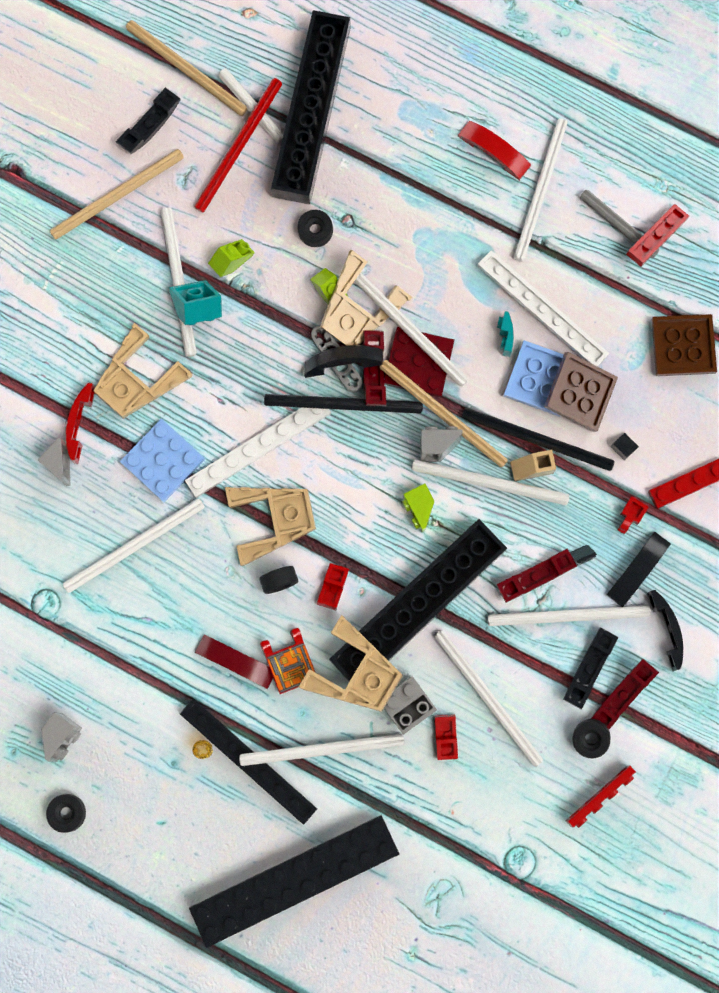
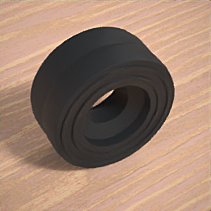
(315, 217)
(278, 579)
(591, 750)
(54, 809)

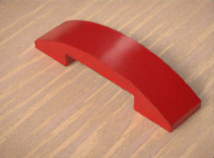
(495, 147)
(84, 398)

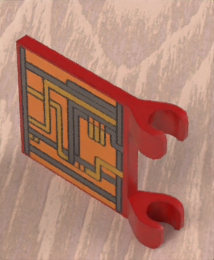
(288, 664)

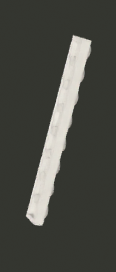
(542, 309)
(254, 449)

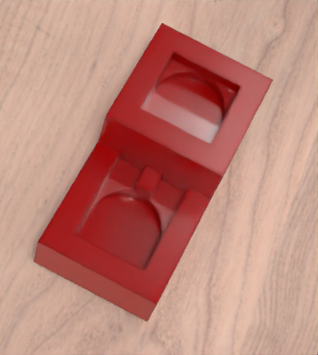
(333, 586)
(446, 737)

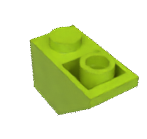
(230, 257)
(325, 284)
(420, 504)

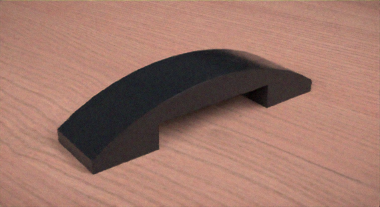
(150, 123)
(343, 355)
(638, 569)
(660, 604)
(590, 668)

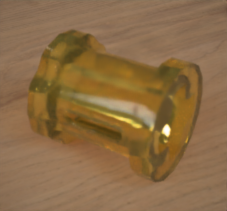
(196, 750)

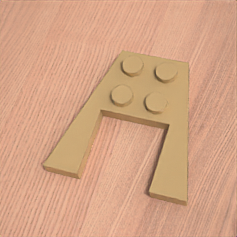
(344, 317)
(123, 389)
(290, 515)
(371, 682)

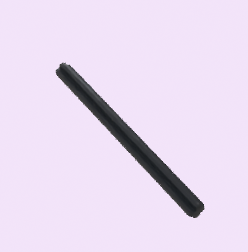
(340, 403)
(538, 439)

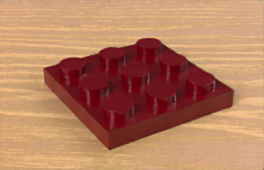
(418, 364)

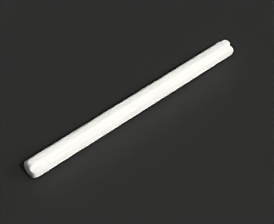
(540, 190)
(177, 274)
(420, 339)
(490, 482)
(134, 545)
(569, 615)
(488, 698)
(321, 749)

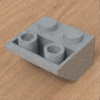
(438, 443)
(409, 705)
(58, 735)

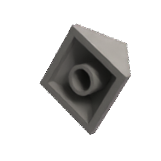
(57, 461)

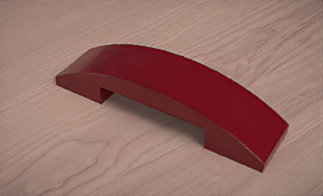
(373, 376)
(536, 576)
(235, 661)
(625, 693)

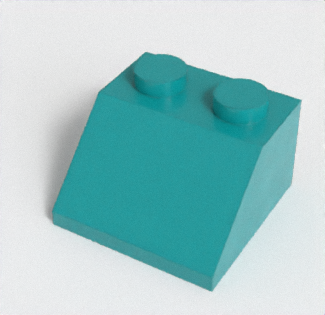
(196, 302)

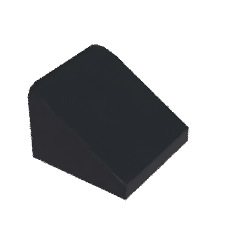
(624, 446)
(583, 554)

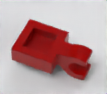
(633, 512)

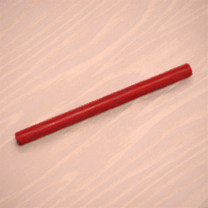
(238, 145)

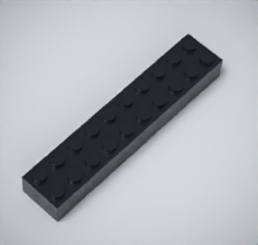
(311, 107)
(425, 596)
(293, 881)

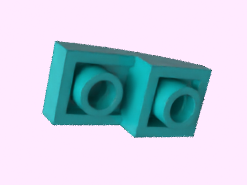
(506, 329)

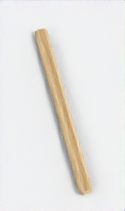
(186, 68)
(116, 194)
(443, 413)

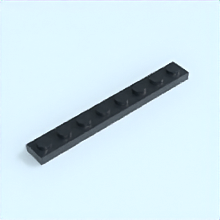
(261, 773)

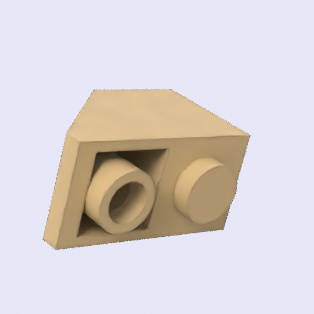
(533, 465)

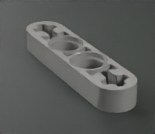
(355, 376)

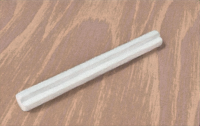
(247, 100)

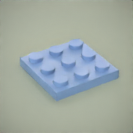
(533, 376)
(162, 460)

